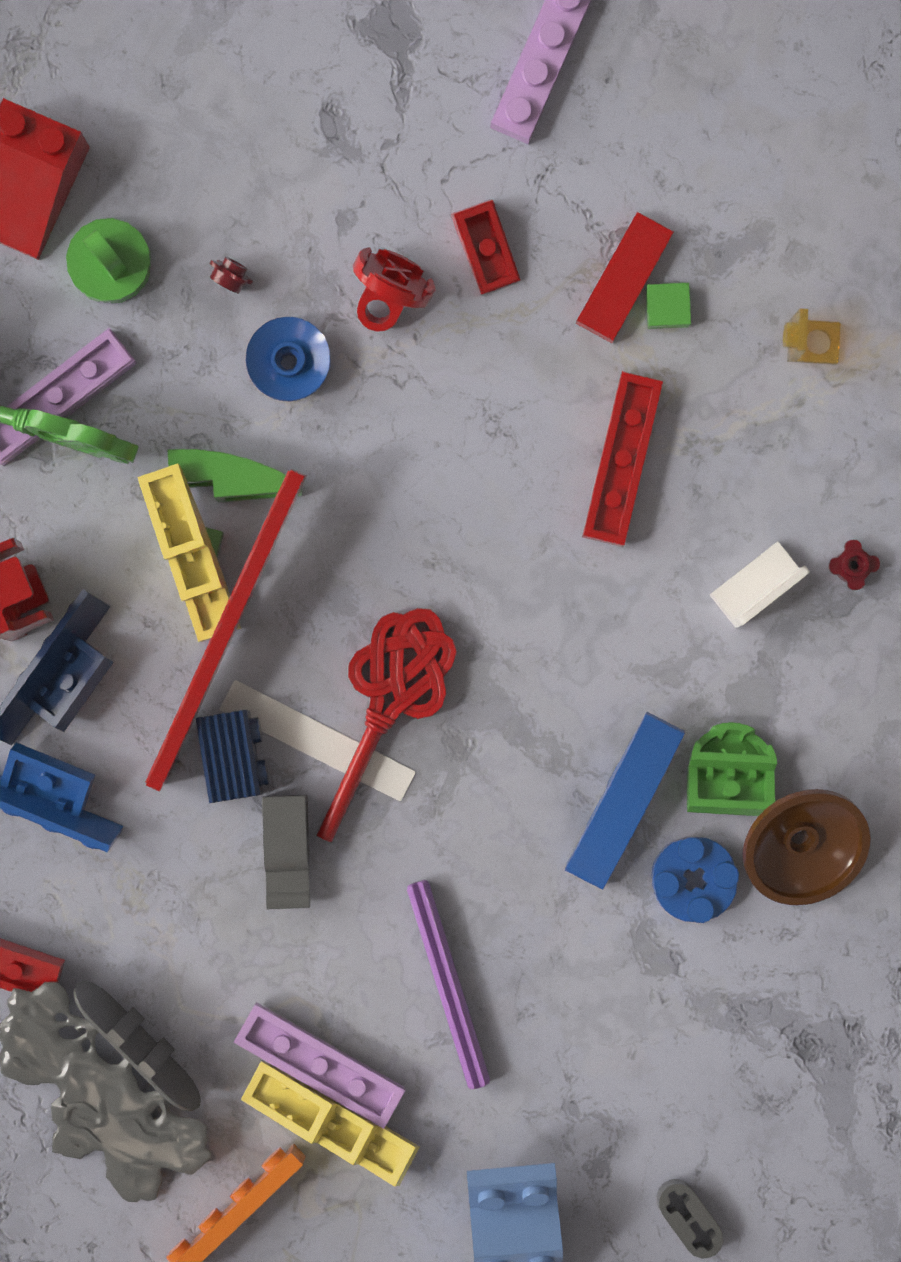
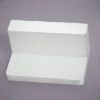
(758, 585)

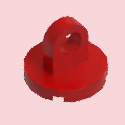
(390, 280)

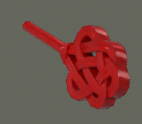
(404, 637)

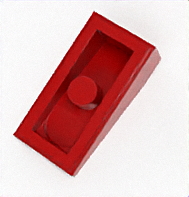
(485, 246)

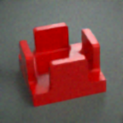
(20, 593)

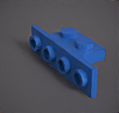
(53, 797)

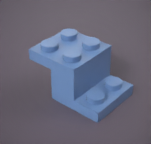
(515, 1214)

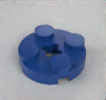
(719, 878)

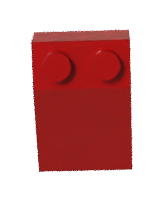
(36, 175)

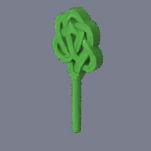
(69, 434)

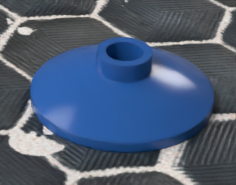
(283, 338)

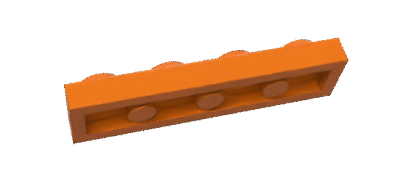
(246, 1201)

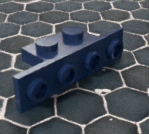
(60, 673)

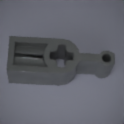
(286, 851)

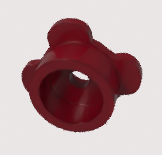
(230, 274)
(854, 577)

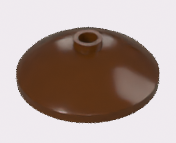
(815, 861)

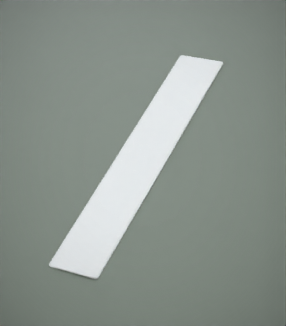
(317, 739)

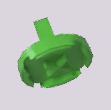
(108, 260)

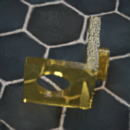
(795, 339)

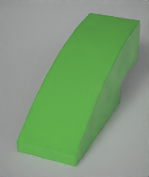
(230, 475)

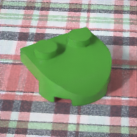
(731, 772)

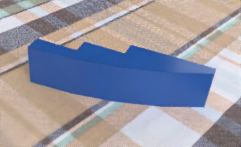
(624, 800)

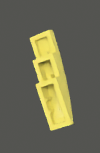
(186, 547)
(329, 1124)

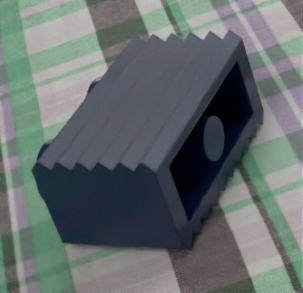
(231, 755)

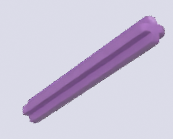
(448, 984)

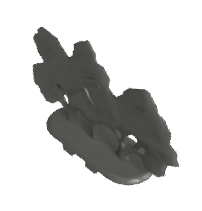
(99, 1100)

